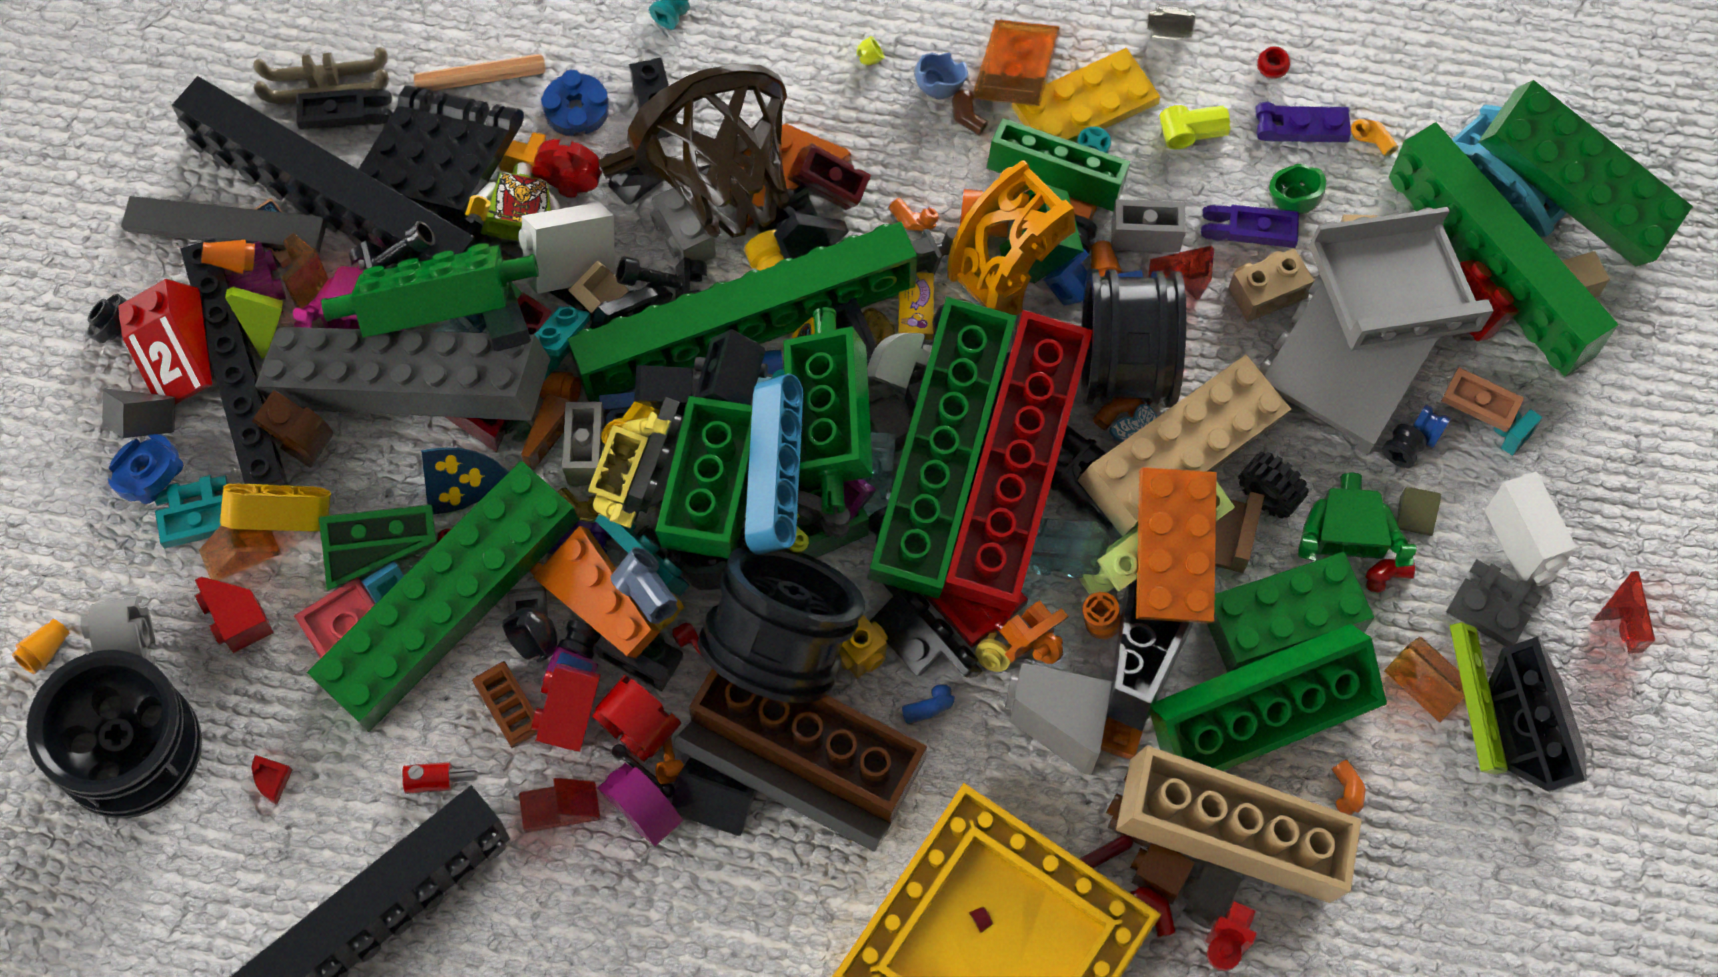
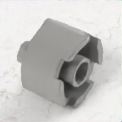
(120, 626)

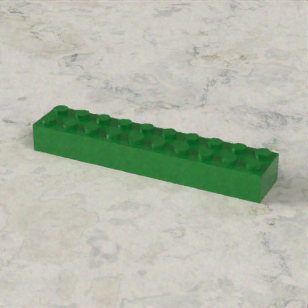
(756, 305)

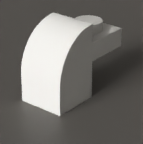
(896, 357)

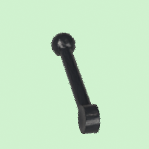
(620, 753)

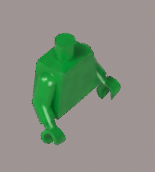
(1354, 524)

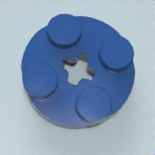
(571, 87)
(161, 465)

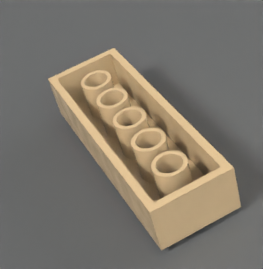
(1190, 435)
(1239, 825)

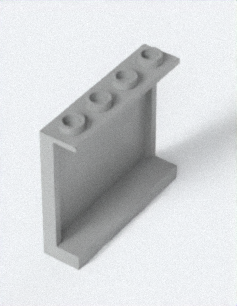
(1396, 279)
(1338, 385)

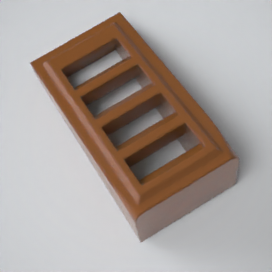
(545, 430)
(490, 679)

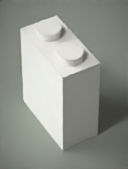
(567, 244)
(1530, 529)

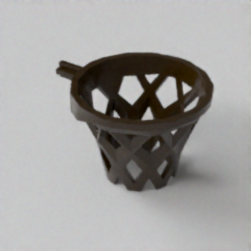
(719, 154)

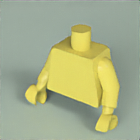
(620, 464)

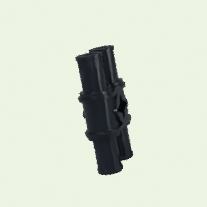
(1067, 475)

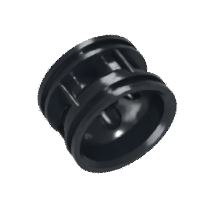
(70, 706)

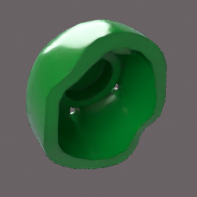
(1294, 195)

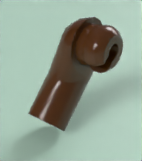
(964, 114)

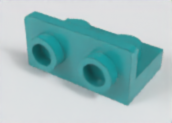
(554, 333)

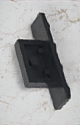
(920, 636)

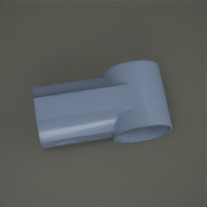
(639, 579)

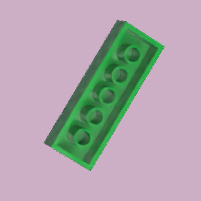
(1585, 174)
(1272, 701)

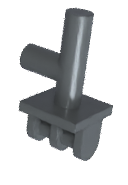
(929, 253)

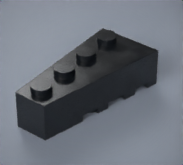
(1142, 662)

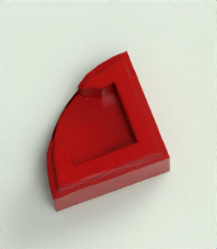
(270, 777)

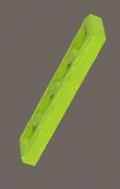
(1478, 699)

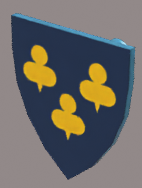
(458, 477)

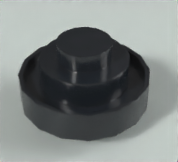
(105, 319)

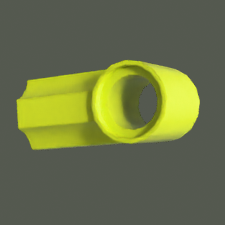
(1185, 126)

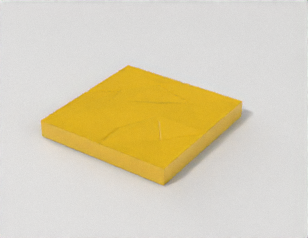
(1044, 905)

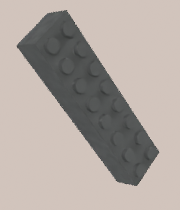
(404, 373)

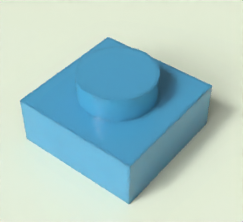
(382, 580)

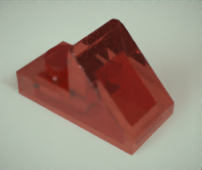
(1194, 265)
(1630, 606)
(559, 806)

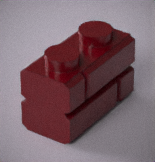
(829, 176)

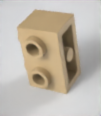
(1270, 284)

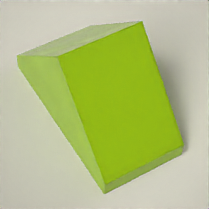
(257, 316)

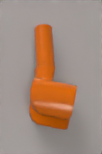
(668, 770)

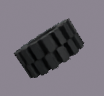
(1276, 481)

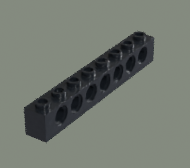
(234, 373)

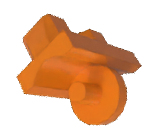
(1040, 637)

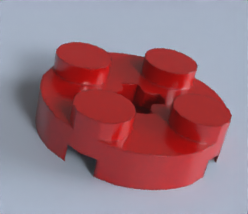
(567, 168)

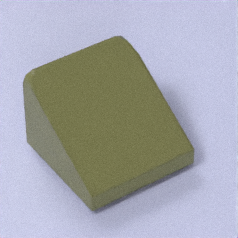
(1418, 510)

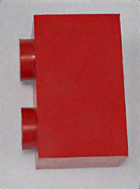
(566, 708)

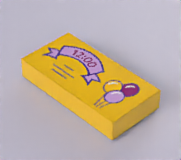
(917, 307)

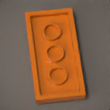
(1176, 545)

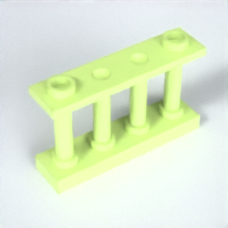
(1120, 560)

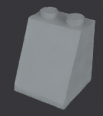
(1061, 712)

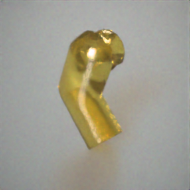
(879, 324)
(583, 509)

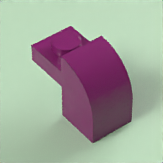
(640, 803)

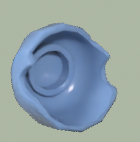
(940, 75)

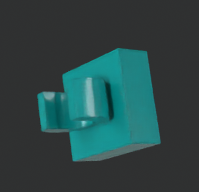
(1520, 431)

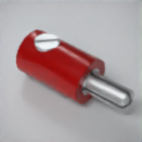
(434, 777)

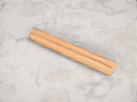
(481, 73)

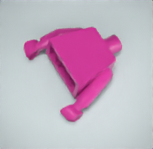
(341, 284)

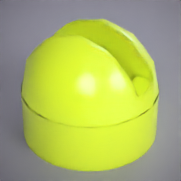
(869, 51)

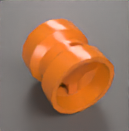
(1103, 623)

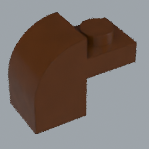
(299, 429)

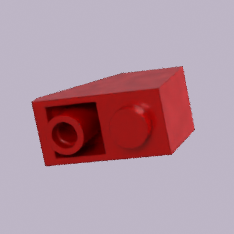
(235, 612)

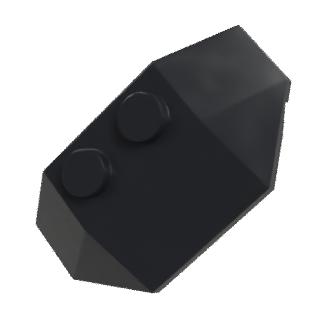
(1536, 718)

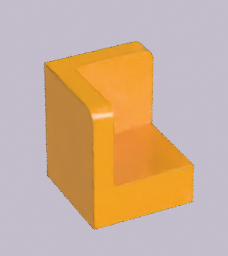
(521, 152)

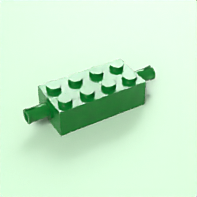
(430, 289)
(834, 407)

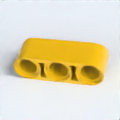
(273, 507)

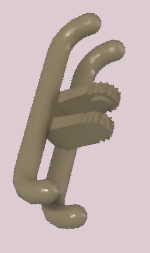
(320, 77)

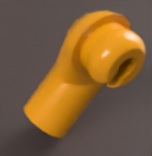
(1374, 132)

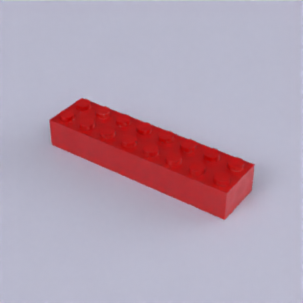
(1017, 461)

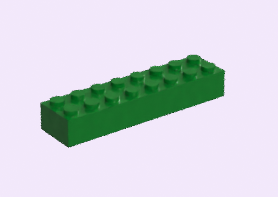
(1486, 228)
(942, 448)
(444, 596)

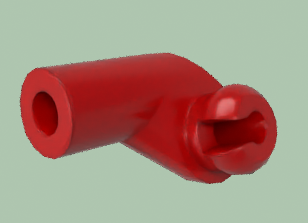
(1383, 572)
(1165, 923)

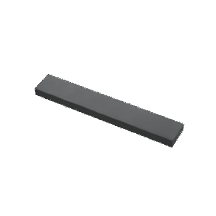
(220, 223)
(782, 786)

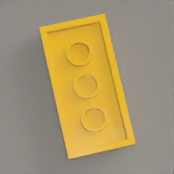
(1091, 97)

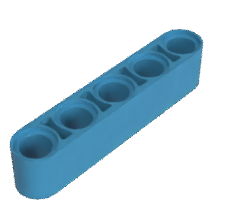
(774, 465)

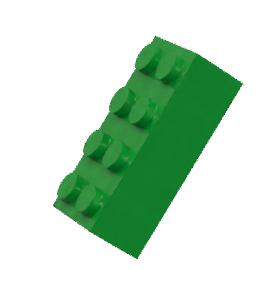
(707, 479)
(1287, 610)

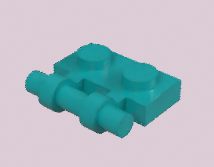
(191, 520)

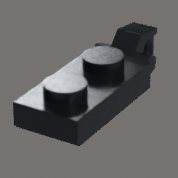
(630, 304)

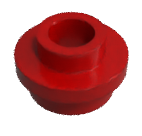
(1273, 55)

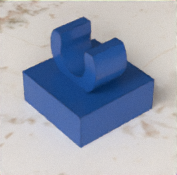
(616, 404)

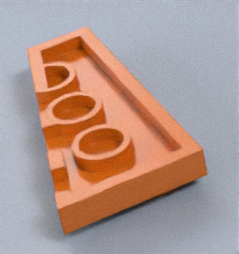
(582, 581)

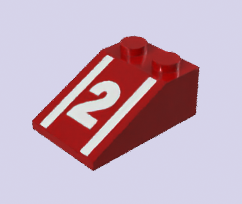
(168, 339)

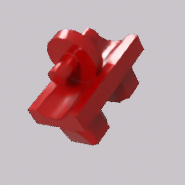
(1230, 937)

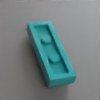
(627, 538)

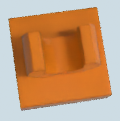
(1120, 739)

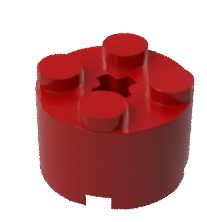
(637, 716)

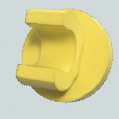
(991, 654)

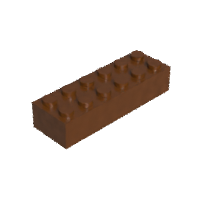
(817, 742)

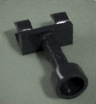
(368, 255)
(685, 271)

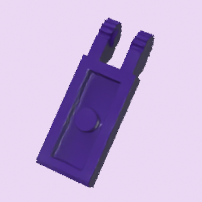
(1251, 225)

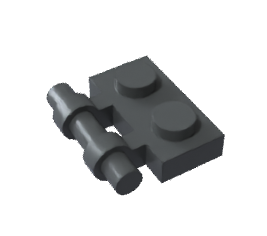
(1488, 612)

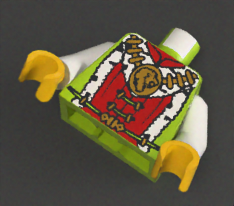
(508, 199)

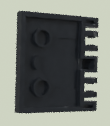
(441, 154)

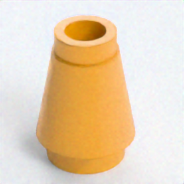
(40, 647)

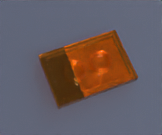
(1017, 62)

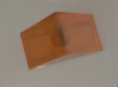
(236, 550)

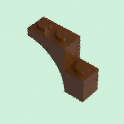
(1159, 866)

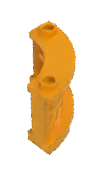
(1044, 231)

